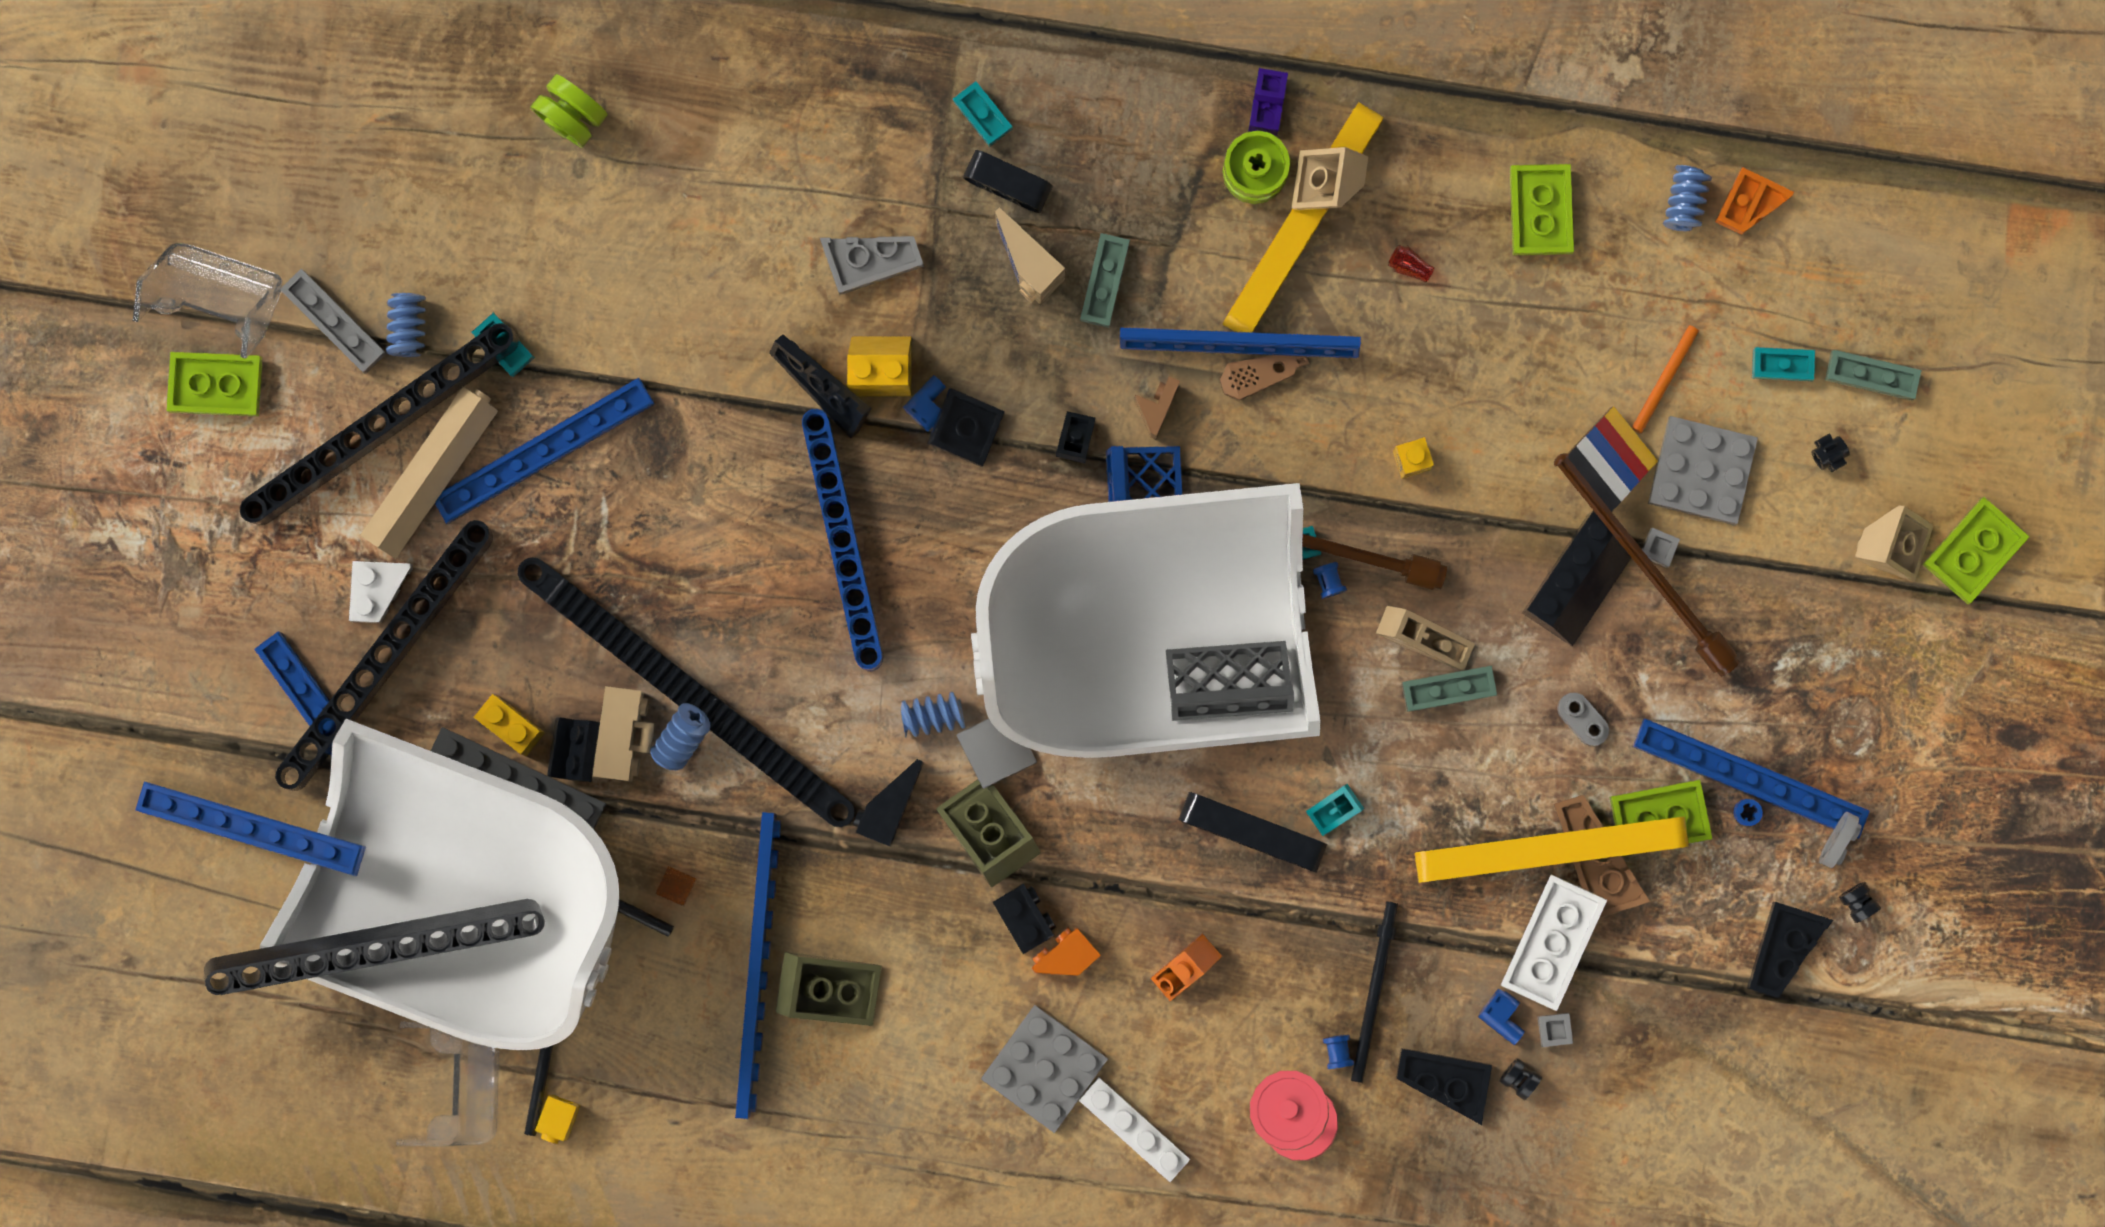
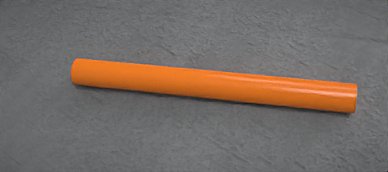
(1665, 379)

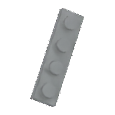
(333, 321)

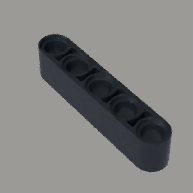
(1252, 832)

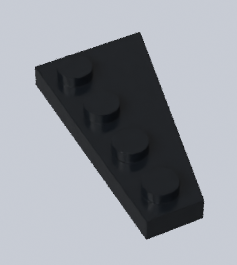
(829, 393)

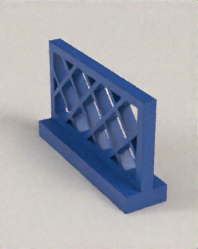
(1118, 471)

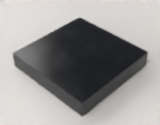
(965, 427)

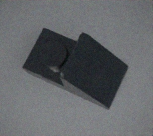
(1075, 437)

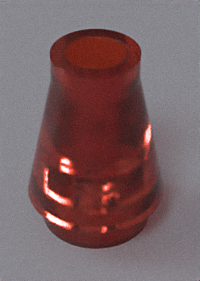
(1410, 264)

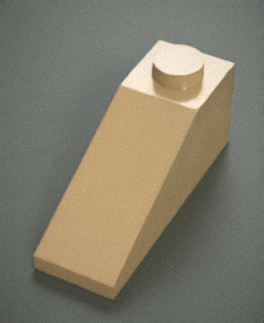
(1425, 637)

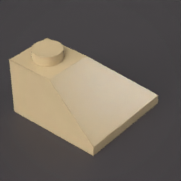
(1328, 177)
(1895, 543)

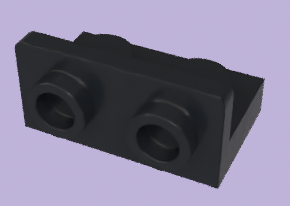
(573, 749)
(1024, 918)

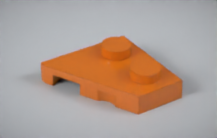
(1750, 201)

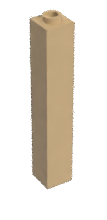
(429, 471)

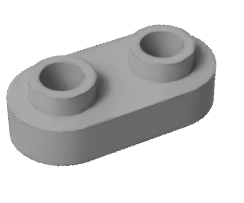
(1583, 719)
(1835, 847)

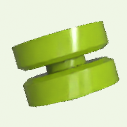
(569, 109)
(1256, 149)

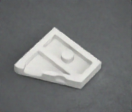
(374, 588)

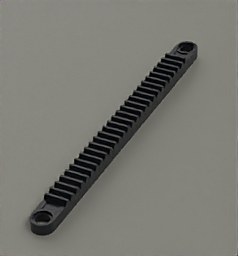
(684, 689)

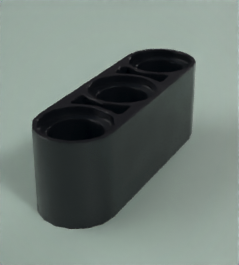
(1007, 181)

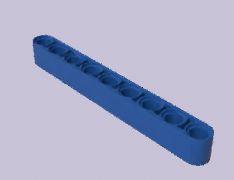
(839, 525)

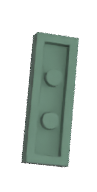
(1104, 280)
(1873, 375)
(1449, 688)

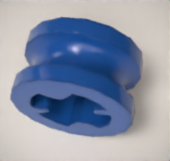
(1756, 815)

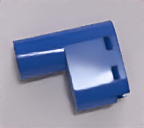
(921, 405)
(1497, 1015)

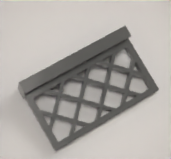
(1230, 699)

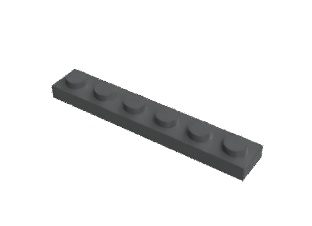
(482, 758)

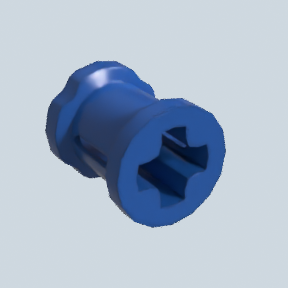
(1329, 580)
(1338, 1051)

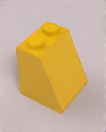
(879, 365)

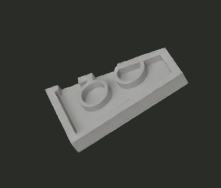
(866, 261)

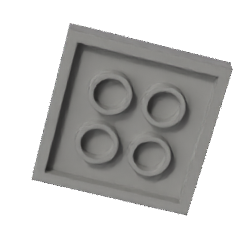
(1702, 470)
(1044, 1068)

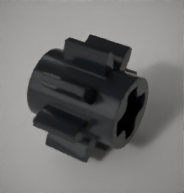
(1830, 452)

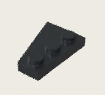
(1784, 946)
(1449, 1080)

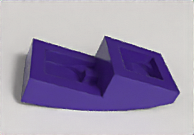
(1268, 101)

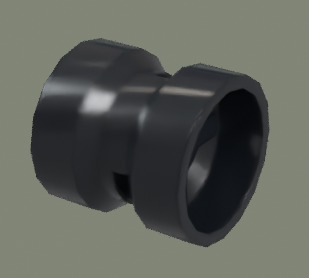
(1860, 902)
(1519, 1074)

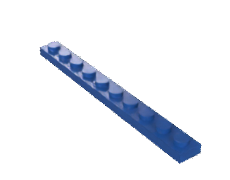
(757, 978)

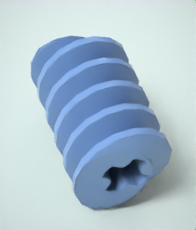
(1686, 198)
(405, 324)
(932, 714)
(680, 737)

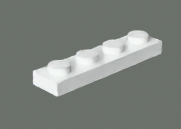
(1134, 1129)

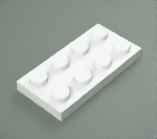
(1553, 942)

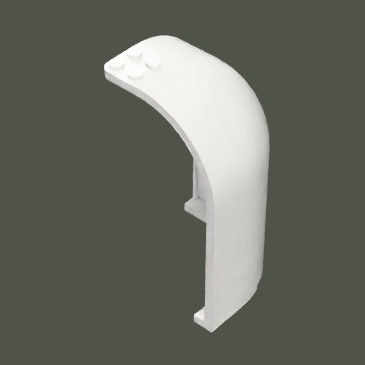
(1099, 591)
(448, 844)

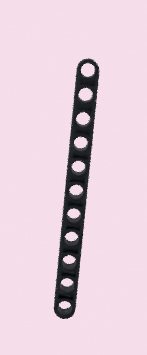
(365, 425)
(387, 639)
(360, 941)

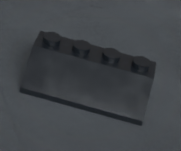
(1578, 581)

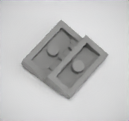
(993, 754)

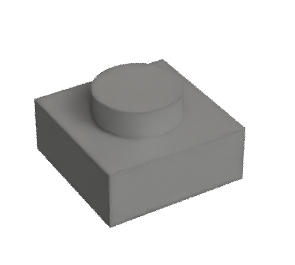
(1660, 547)
(1555, 1030)

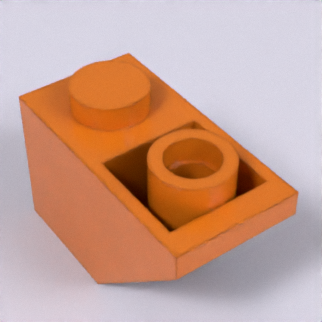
(1069, 957)
(1186, 967)

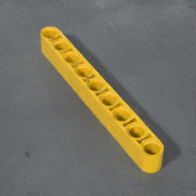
(1294, 235)
(1551, 849)

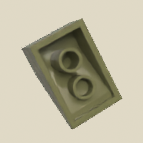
(988, 831)
(828, 989)

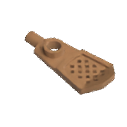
(1264, 373)

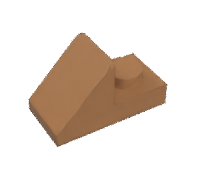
(1153, 413)

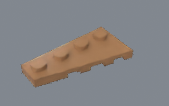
(1603, 876)

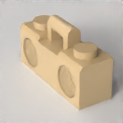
(617, 731)

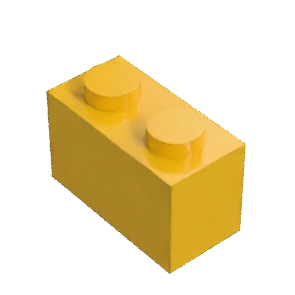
(509, 725)

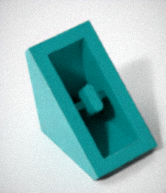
(1335, 809)

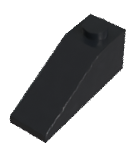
(885, 811)

